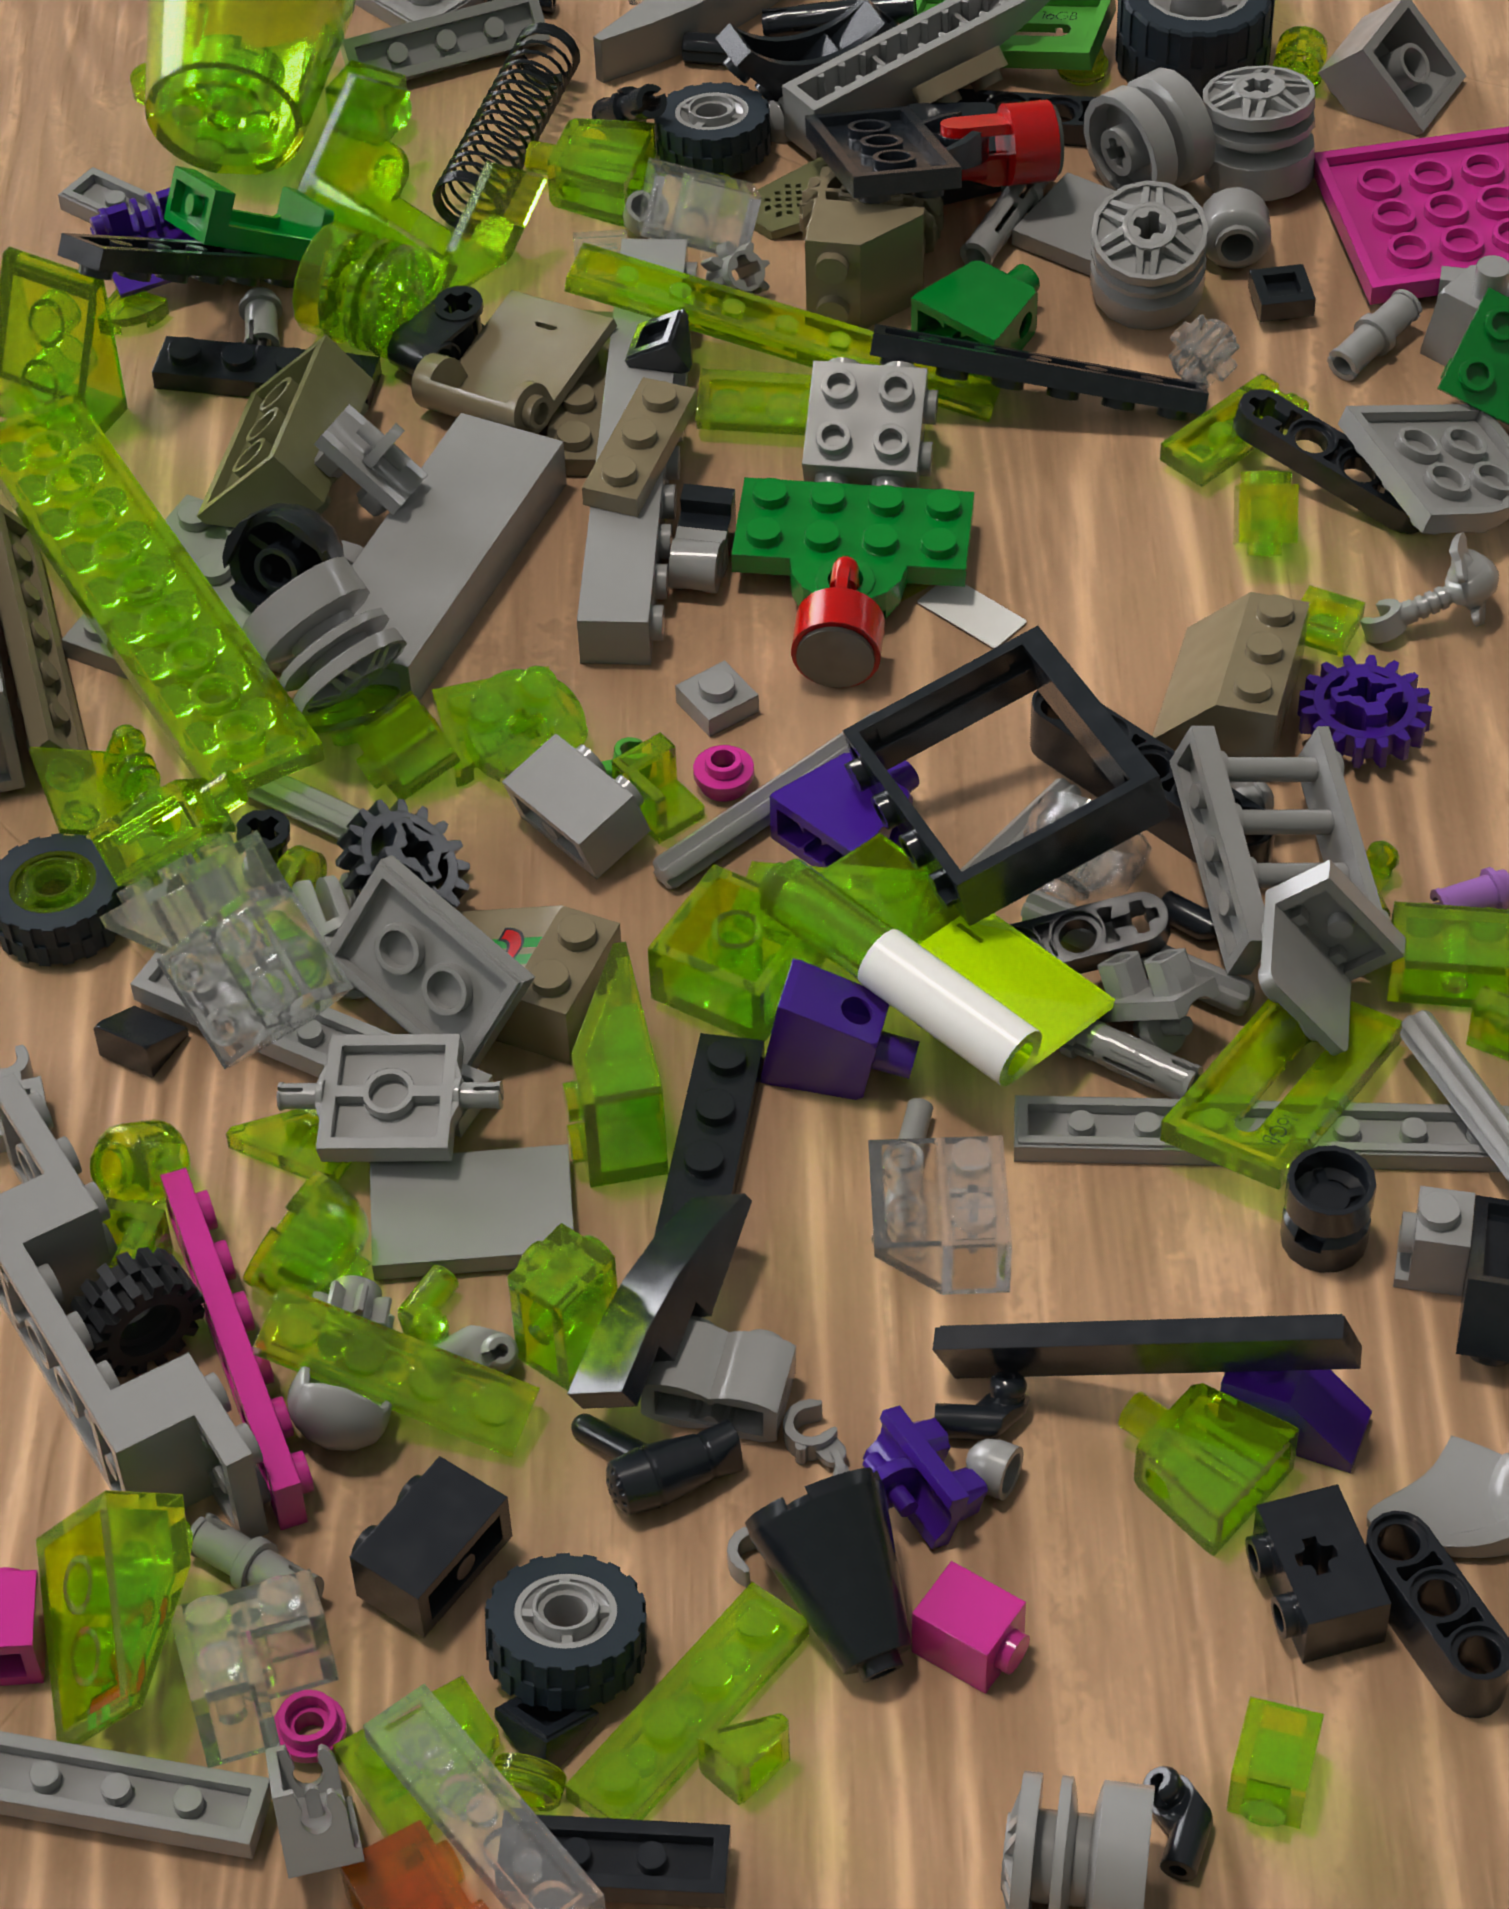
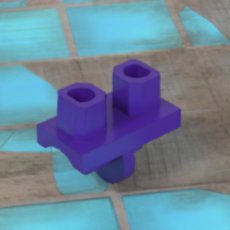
(918, 1481)

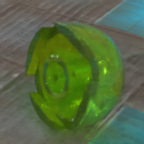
(313, 1241)

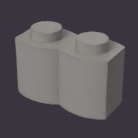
(723, 1378)

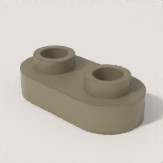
(978, 72)

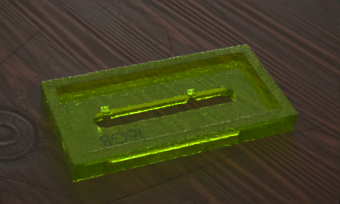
(1248, 1066)

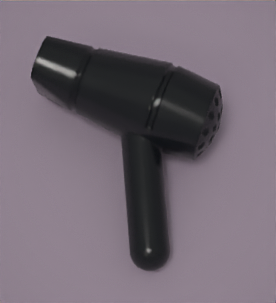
(661, 1471)

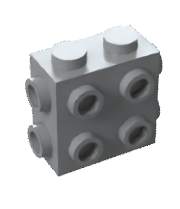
(868, 423)

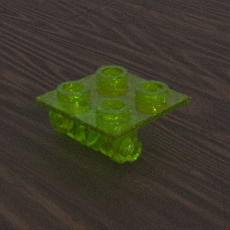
(95, 785)

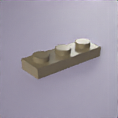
(639, 447)

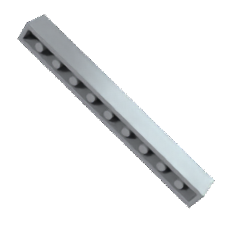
(624, 552)

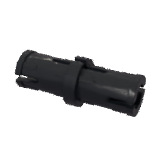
(631, 104)

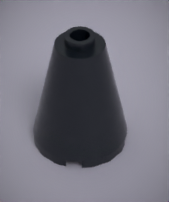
(840, 1568)

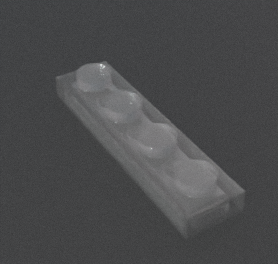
(477, 1807)

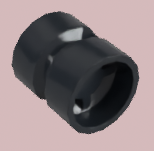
(1327, 1208)

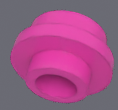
(723, 772)
(308, 1709)

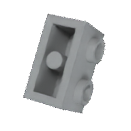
(578, 804)

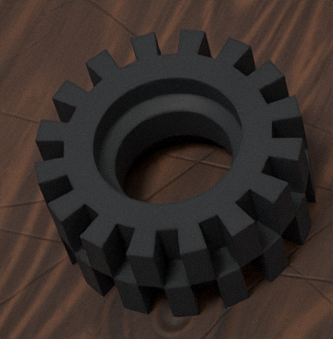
(139, 1310)

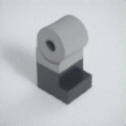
(702, 538)

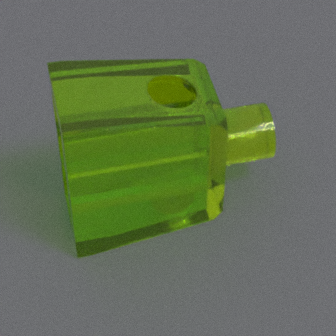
(595, 165)
(167, 826)
(1208, 1459)

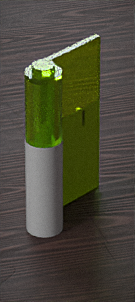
(968, 986)

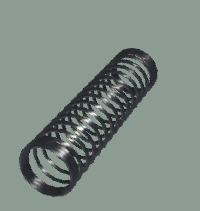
(520, 60)

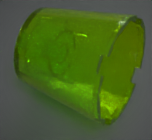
(239, 77)

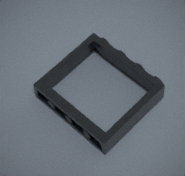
(961, 700)

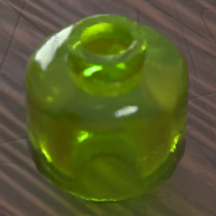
(134, 1156)

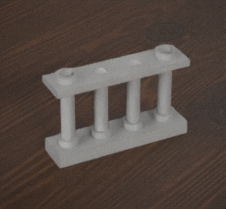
(1220, 826)

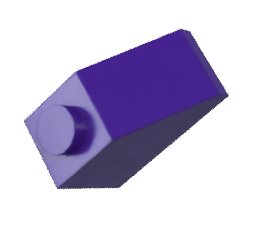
(1314, 1401)

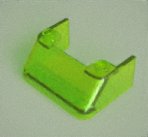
(365, 173)

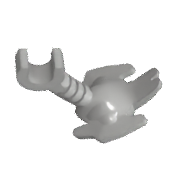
(1468, 583)

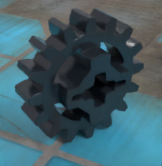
(409, 840)

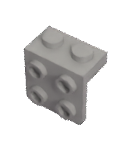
(1317, 941)

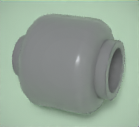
(1237, 227)

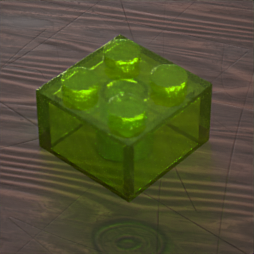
(725, 957)

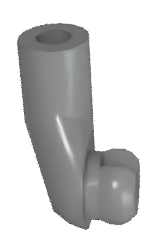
(484, 1347)

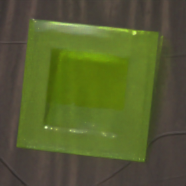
(744, 1755)

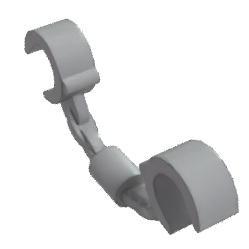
(822, 1447)

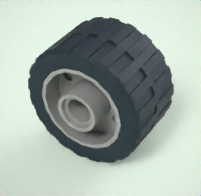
(1192, 37)

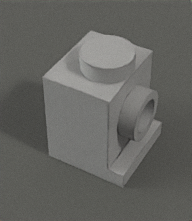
(1435, 1242)

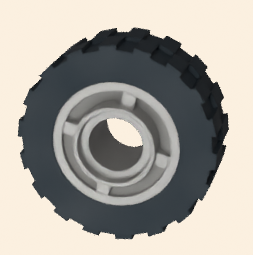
(714, 128)
(566, 1632)

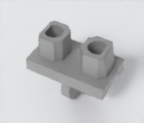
(370, 460)
(1155, 1003)

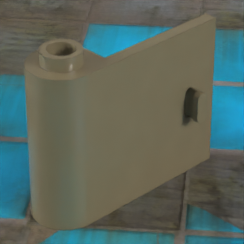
(516, 364)

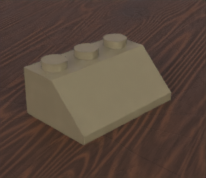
(1237, 675)

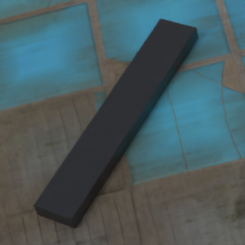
(1150, 1346)

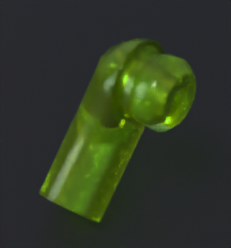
(421, 1311)

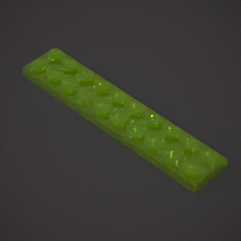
(150, 600)

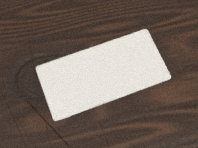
(973, 613)

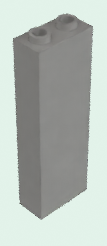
(457, 539)

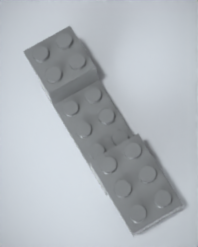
(155, 1430)

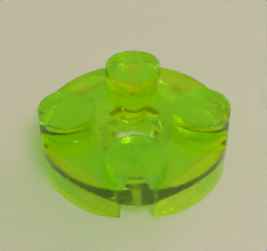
(513, 695)

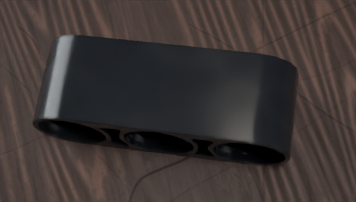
(1436, 1643)

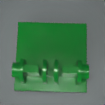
(1481, 363)

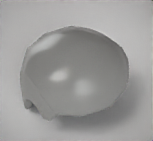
(335, 1414)

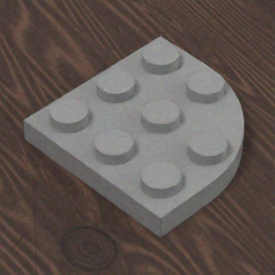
(1437, 462)

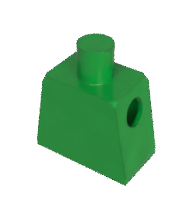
(980, 305)

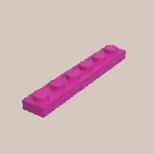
(228, 1323)

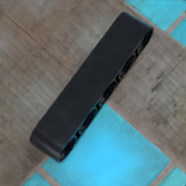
(1059, 749)

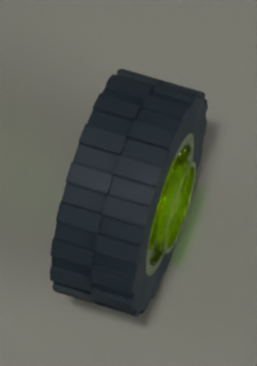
(54, 900)

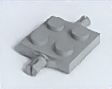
(390, 1097)

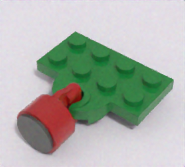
(849, 561)

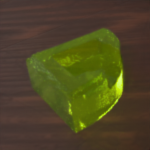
(136, 310)

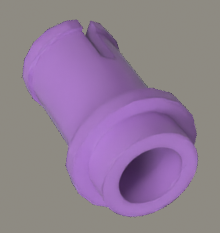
(1487, 890)

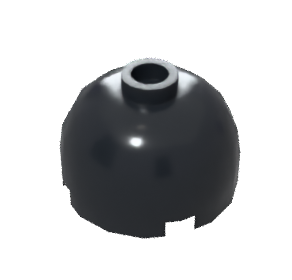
(275, 548)

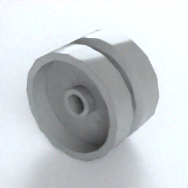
(1150, 132)

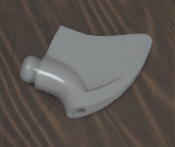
(1460, 1500)

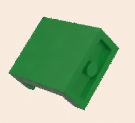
(207, 214)

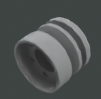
(1261, 130)
(1148, 255)
(317, 625)
(1077, 1856)

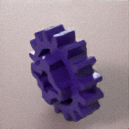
(1366, 709)

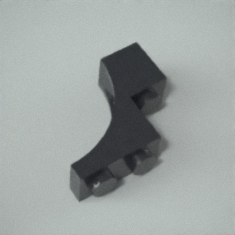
(782, 59)

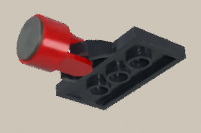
(897, 153)

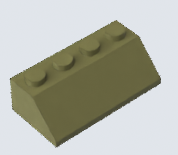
(275, 438)

